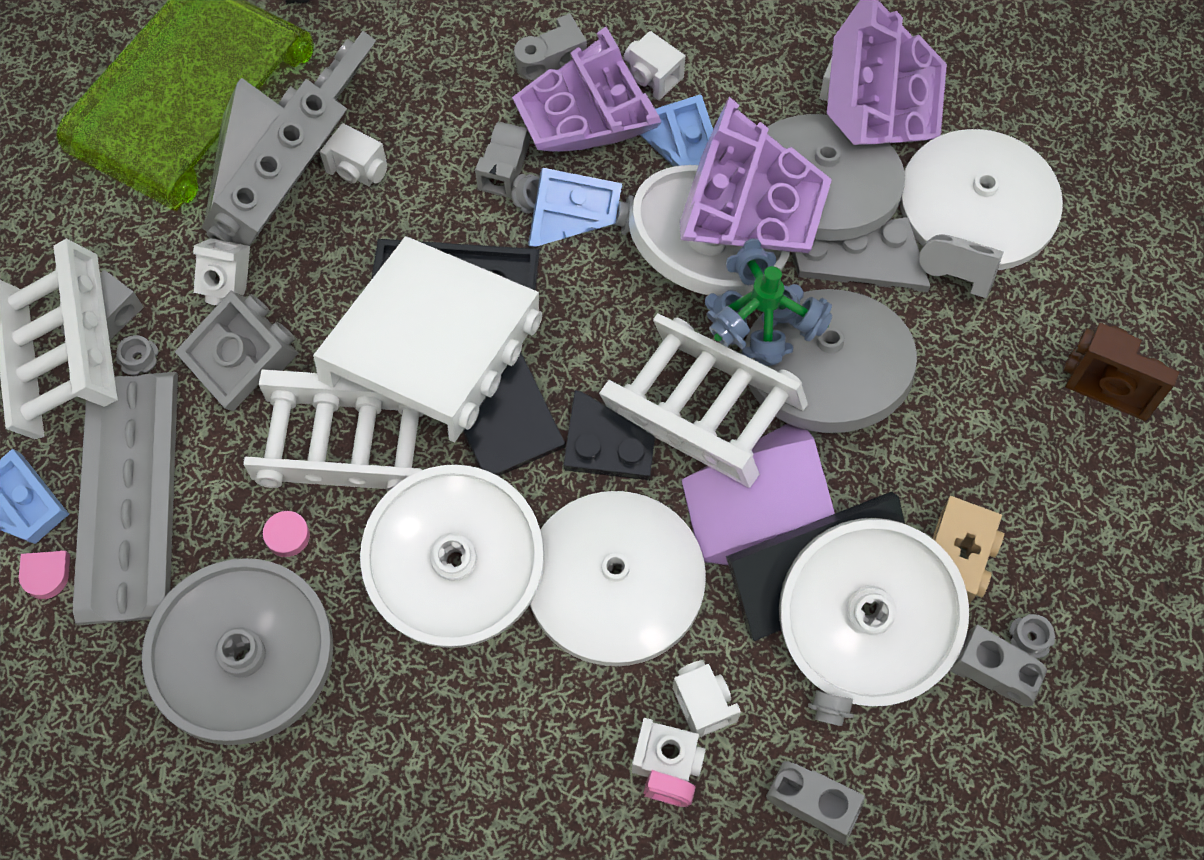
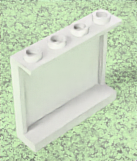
(431, 334)

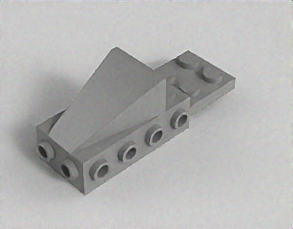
(271, 144)

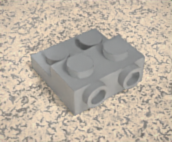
(234, 347)

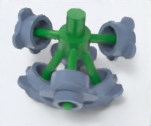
(770, 296)

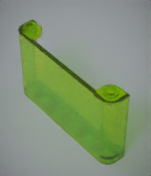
(169, 92)

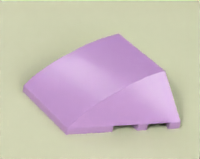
(884, 80)
(586, 101)
(753, 189)
(782, 498)

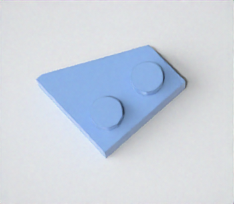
(682, 131)
(571, 206)
(26, 502)

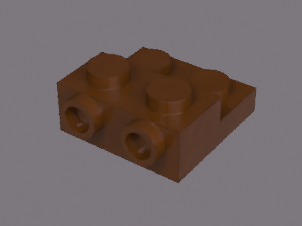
(1113, 373)

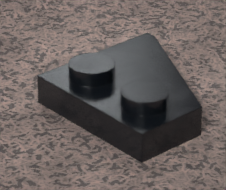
(606, 442)

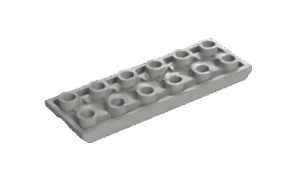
(126, 502)

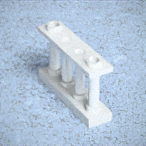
(84, 347)
(290, 388)
(700, 438)

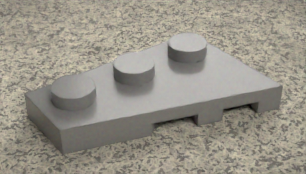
(879, 258)

